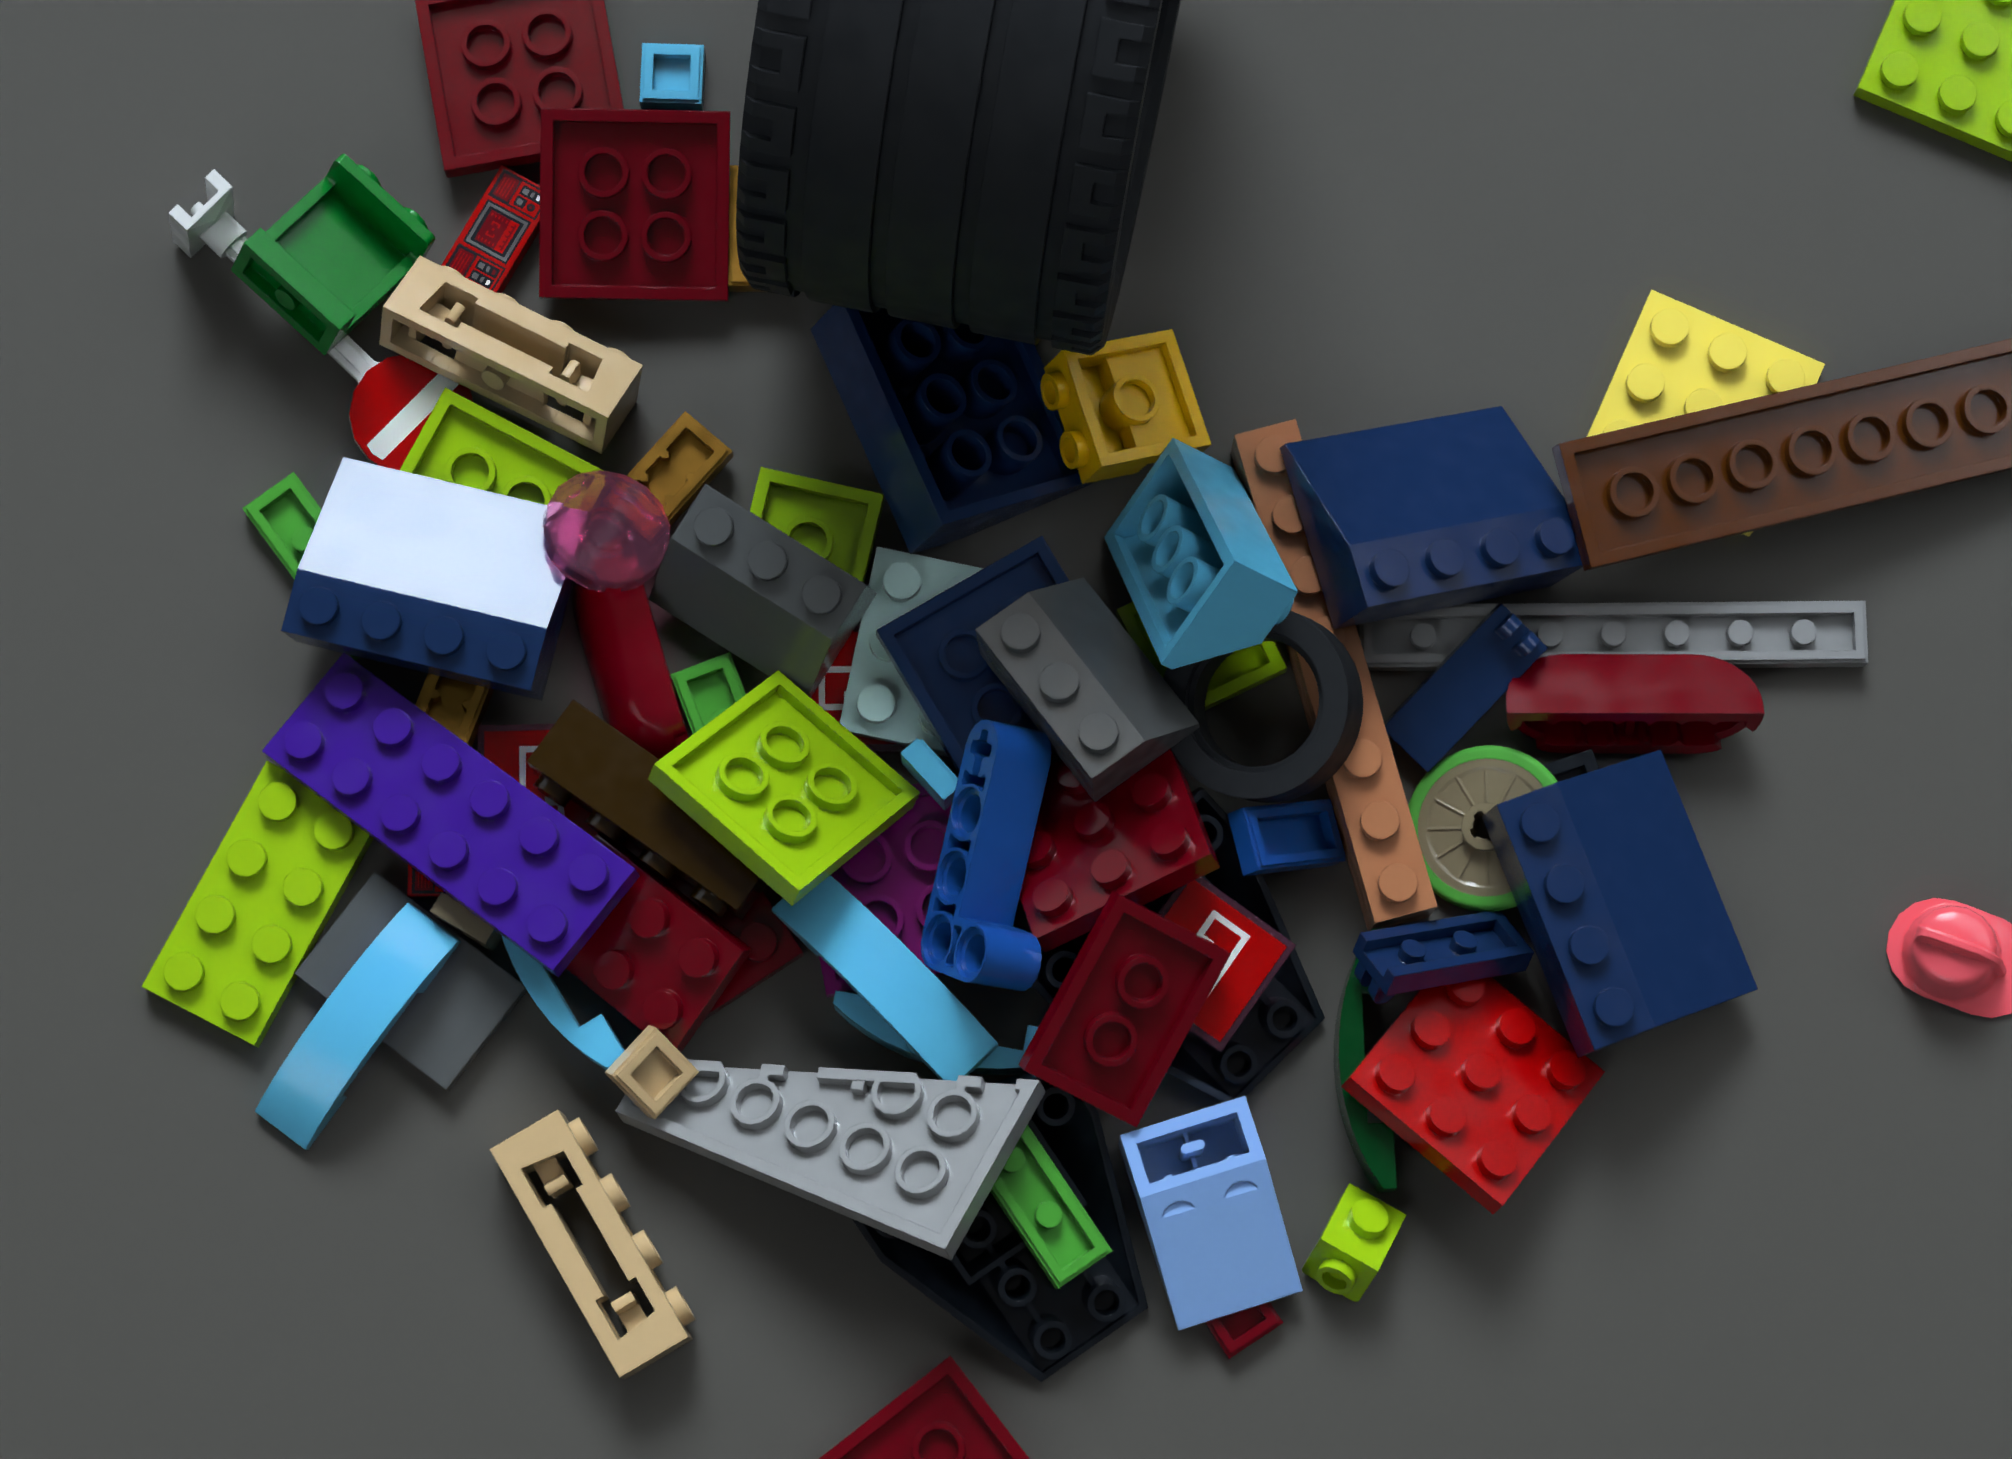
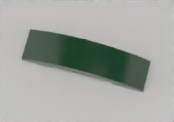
(1370, 1142)

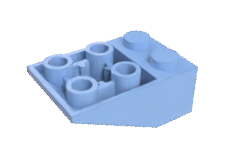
(1210, 1212)

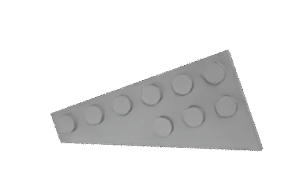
(855, 1140)

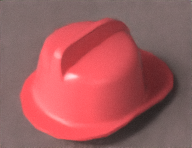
(1954, 956)

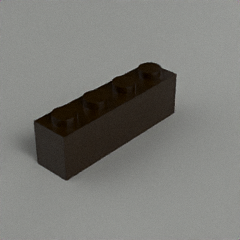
(608, 777)

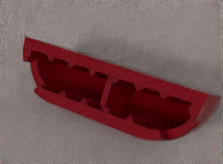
(629, 666)
(1632, 703)

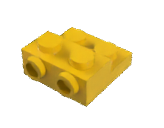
(1122, 405)

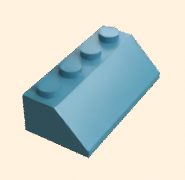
(1198, 560)

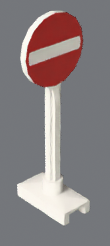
(390, 395)

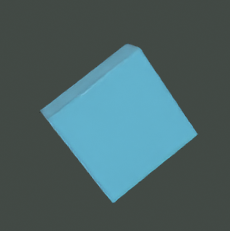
(672, 76)
(930, 772)

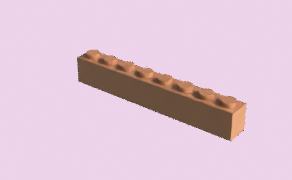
(1367, 787)

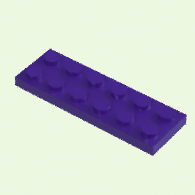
(451, 814)

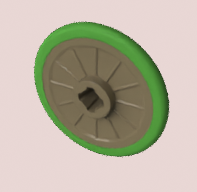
(1447, 817)

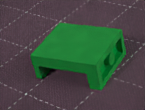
(334, 254)

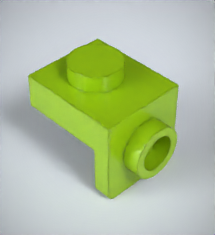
(1353, 1243)

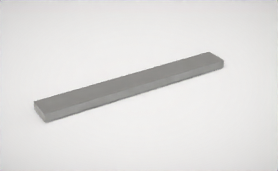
(1737, 632)

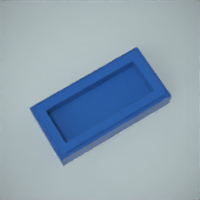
(1286, 837)

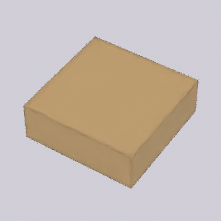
(651, 1072)

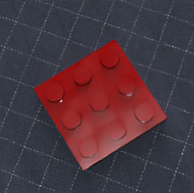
(1474, 1084)

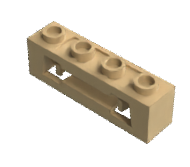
(510, 353)
(540, 1150)

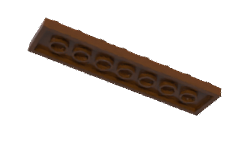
(1788, 455)

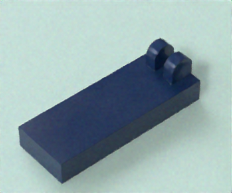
(1464, 687)
(1438, 954)

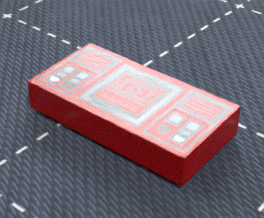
(498, 231)

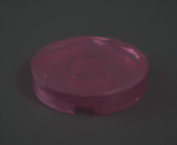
(605, 531)

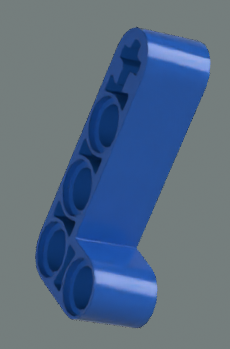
(985, 860)

